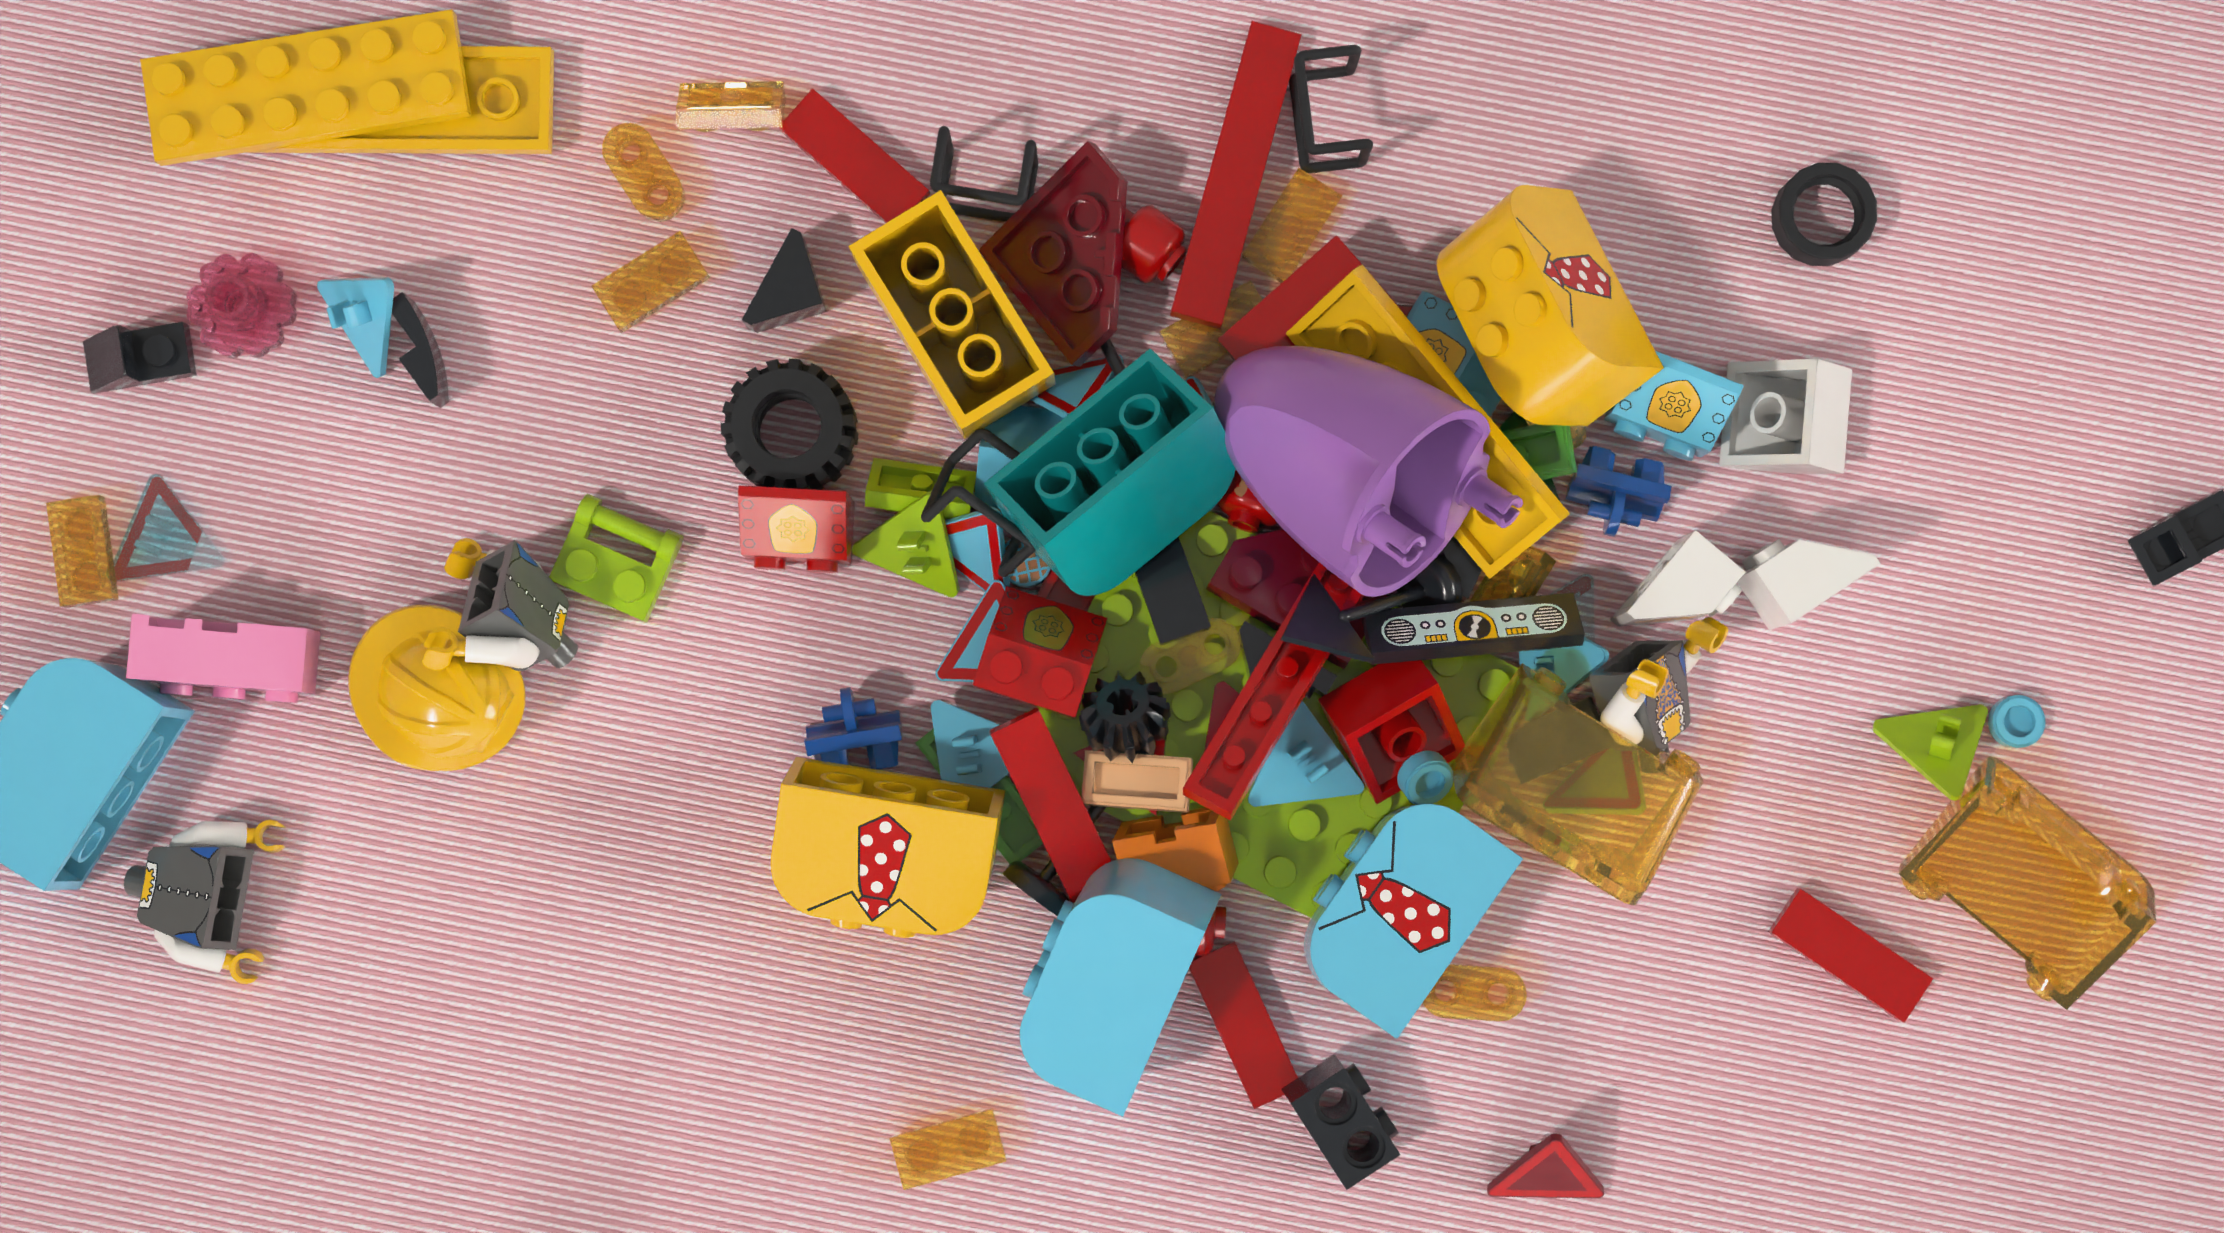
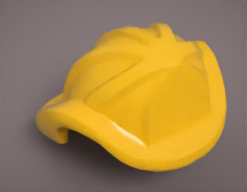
(425, 714)

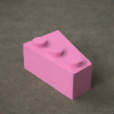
(223, 657)

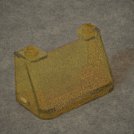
(1575, 786)
(2033, 881)

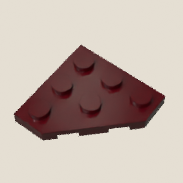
(1067, 253)
(1266, 577)

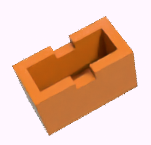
(1194, 849)

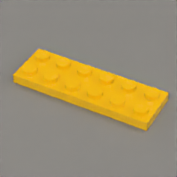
(305, 87)
(508, 104)
(1367, 323)

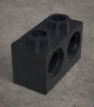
(1335, 1125)

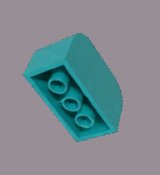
(1117, 477)

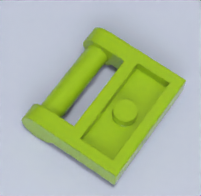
(611, 575)

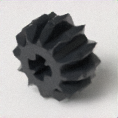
(1125, 716)

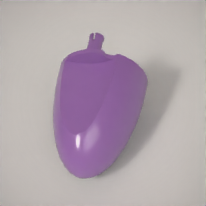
(1357, 460)

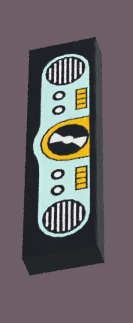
(1473, 628)

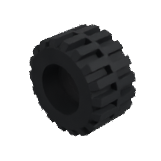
(764, 391)

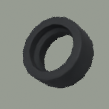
(1857, 191)

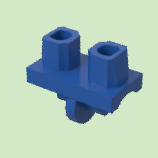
(1617, 495)
(855, 726)

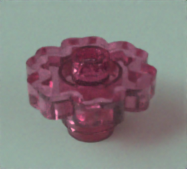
(259, 319)

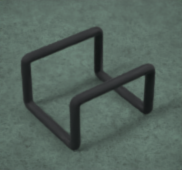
(1302, 110)
(941, 174)
(938, 502)

